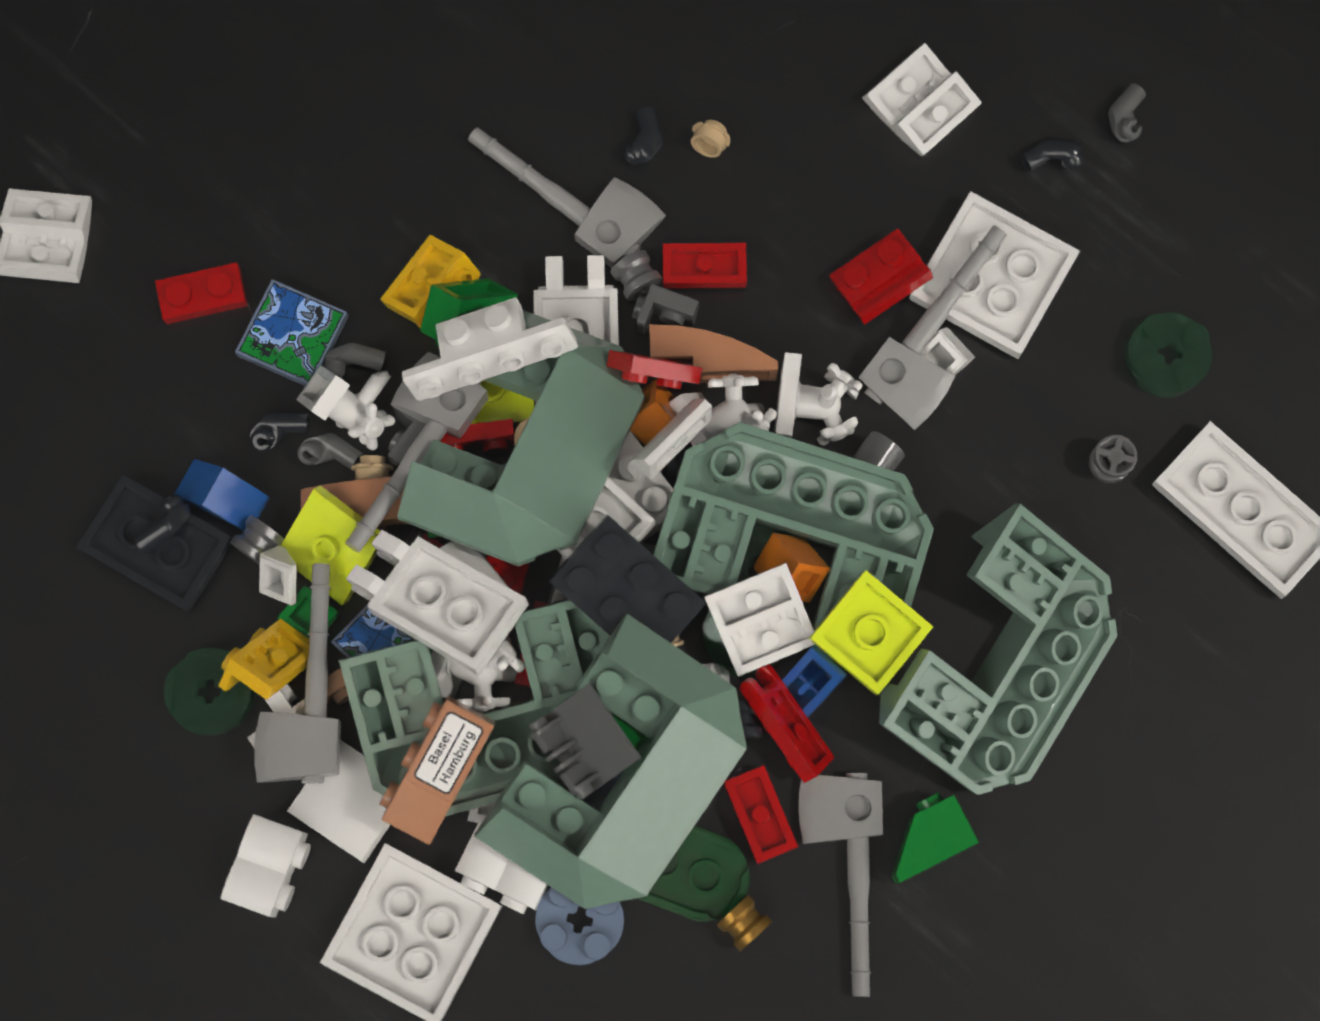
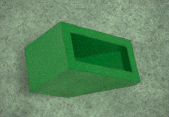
(460, 298)
(932, 836)

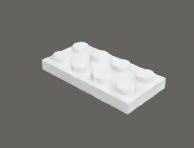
(1243, 509)

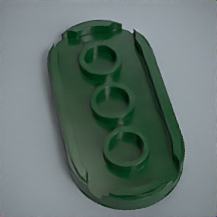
(702, 878)

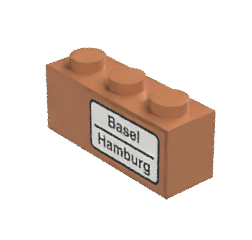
(436, 769)

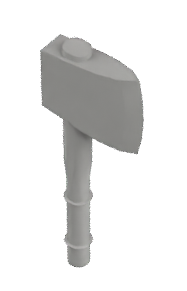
(610, 228)
(898, 371)
(444, 414)
(309, 743)
(850, 811)

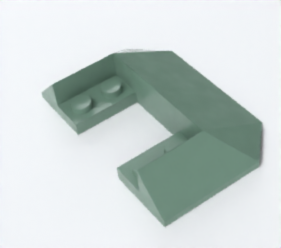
(553, 471)
(798, 490)
(1034, 674)
(398, 684)
(656, 802)

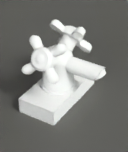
(329, 397)
(813, 401)
(731, 410)
(498, 669)

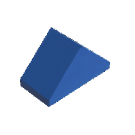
(221, 494)
(813, 679)

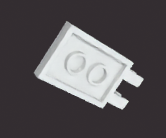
(585, 308)
(440, 601)

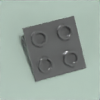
(584, 742)

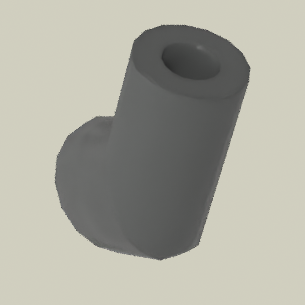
(1121, 113)
(353, 353)
(327, 448)

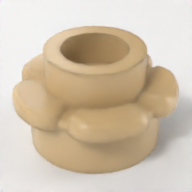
(710, 138)
(371, 467)

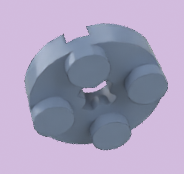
(574, 947)

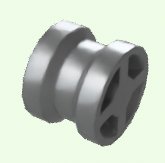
(636, 274)
(1117, 451)
(256, 539)

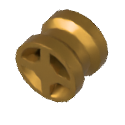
(744, 923)

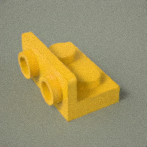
(431, 264)
(267, 660)

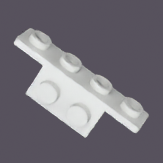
(486, 346)

